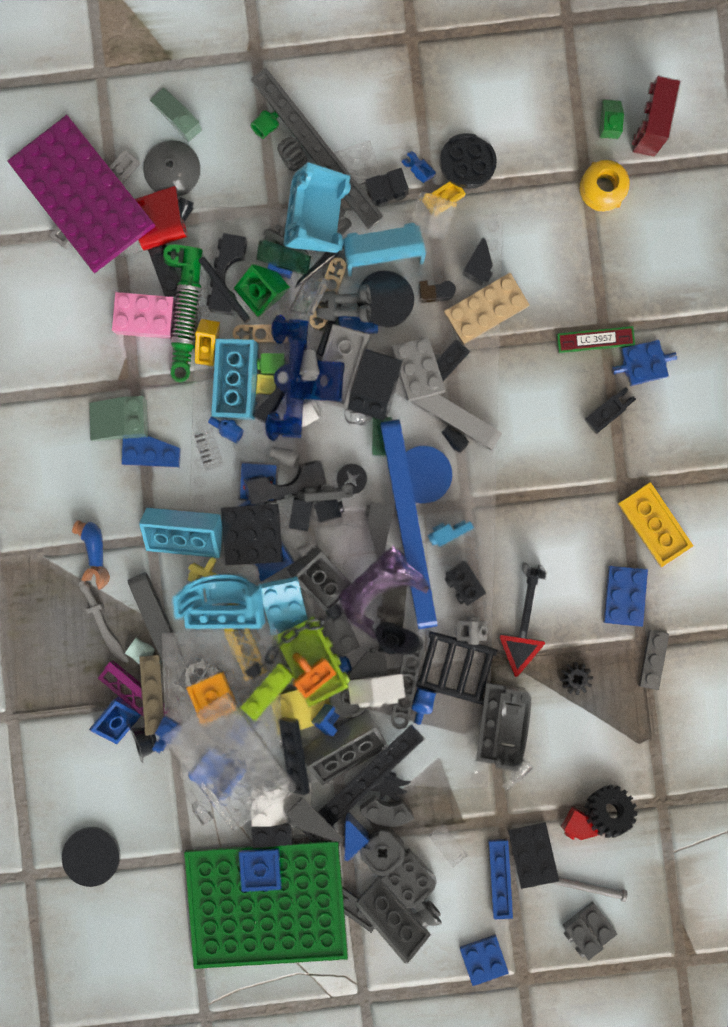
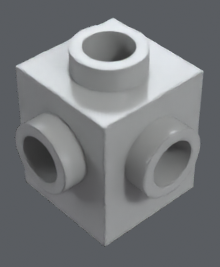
(472, 630)

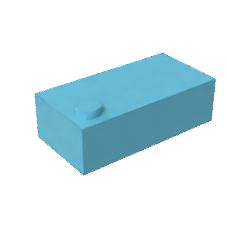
(235, 379)

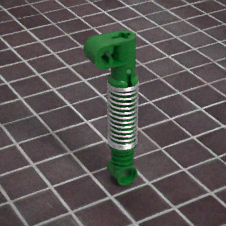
(187, 306)

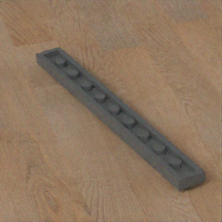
(314, 144)

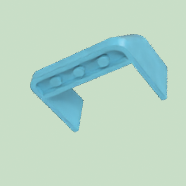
(384, 246)

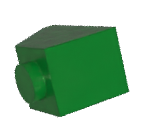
(611, 119)

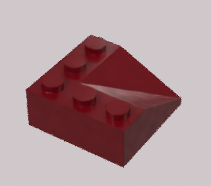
(659, 116)

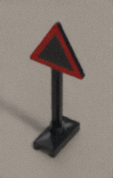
(521, 649)

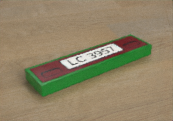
(595, 339)

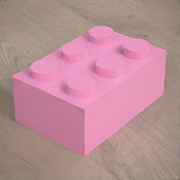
(143, 315)

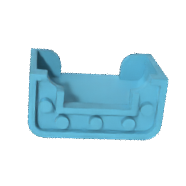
(315, 209)

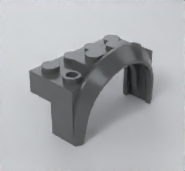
(513, 726)

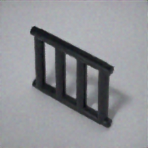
(459, 693)

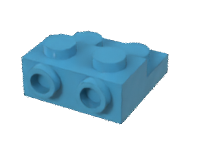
(444, 533)

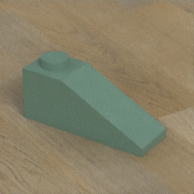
(176, 114)

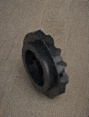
(353, 469)

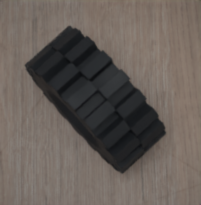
(602, 820)

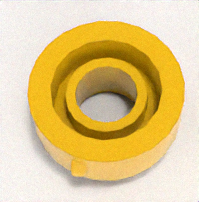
(597, 198)

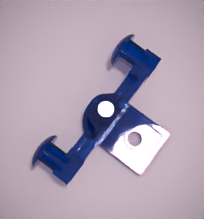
(290, 381)

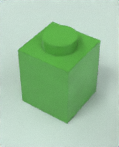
(270, 362)

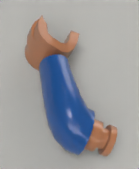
(93, 539)

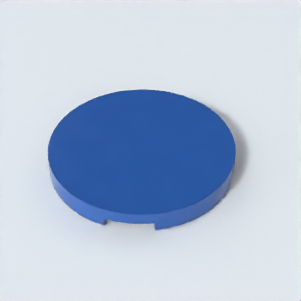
(429, 473)

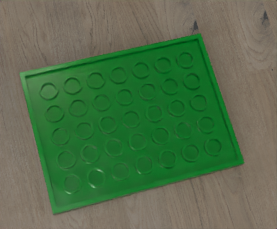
(272, 925)

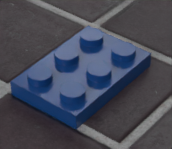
(625, 596)

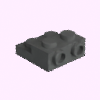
(589, 931)

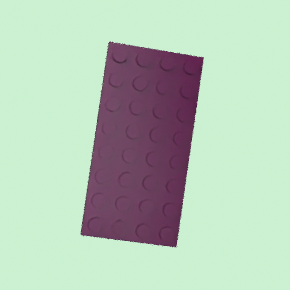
(81, 194)

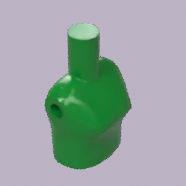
(265, 124)

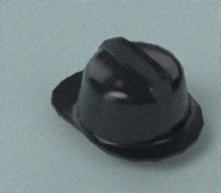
(395, 639)
(143, 742)

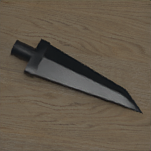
(327, 257)

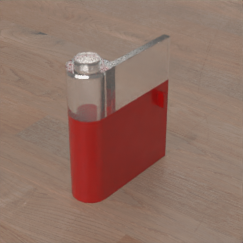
(165, 213)

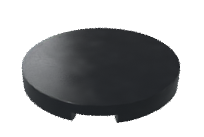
(468, 161)
(390, 298)
(91, 857)

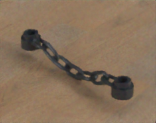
(254, 670)

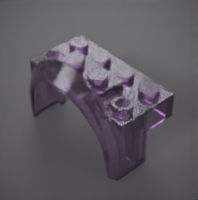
(383, 574)

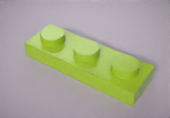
(267, 692)

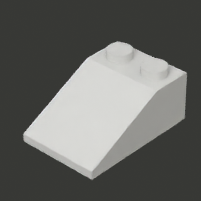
(275, 814)

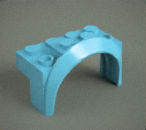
(220, 589)

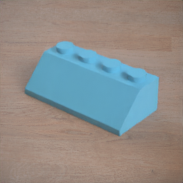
(182, 532)

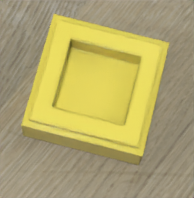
(265, 384)

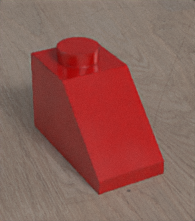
(577, 826)

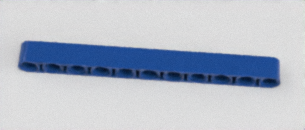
(408, 519)

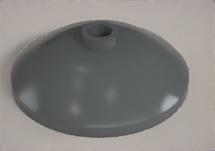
(183, 173)

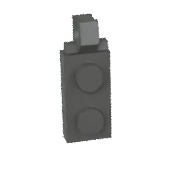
(327, 493)

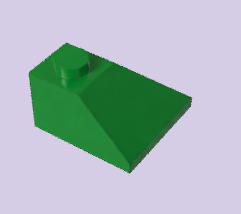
(261, 288)

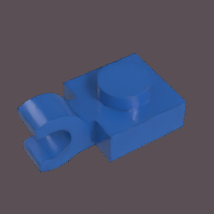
(420, 168)
(165, 726)

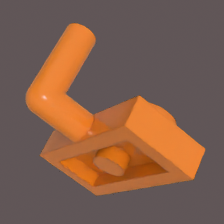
(313, 676)

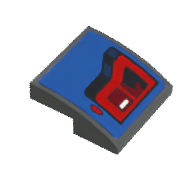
(252, 469)

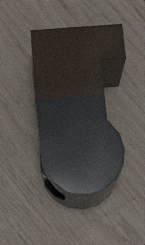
(436, 293)

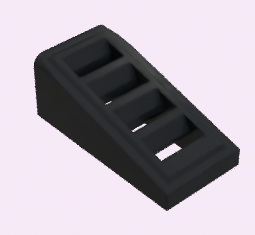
(270, 405)

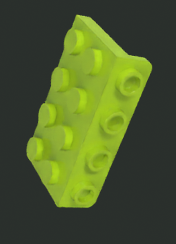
(312, 647)

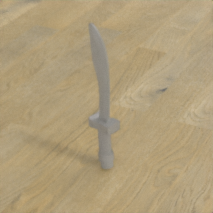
(110, 641)

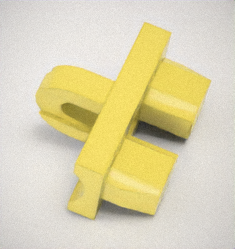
(197, 571)

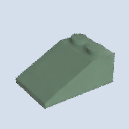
(119, 418)

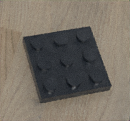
(252, 534)

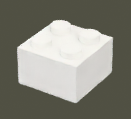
(376, 690)

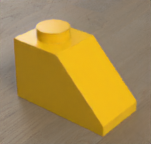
(205, 342)

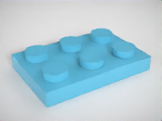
(283, 604)

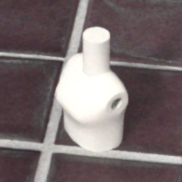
(310, 413)

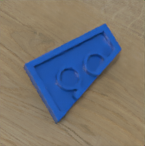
(150, 452)

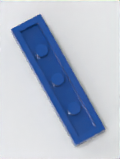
(500, 879)

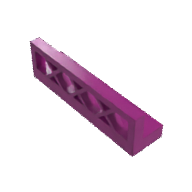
(127, 679)

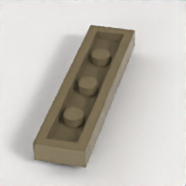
(151, 693)

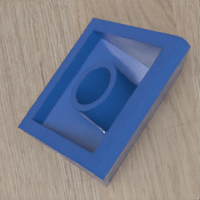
(112, 721)
(355, 836)

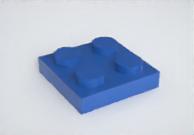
(260, 870)
(484, 960)

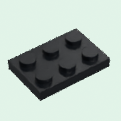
(533, 855)

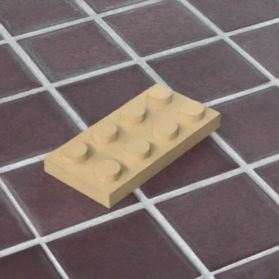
(486, 308)

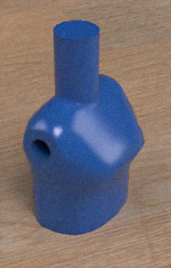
(227, 429)
(423, 704)

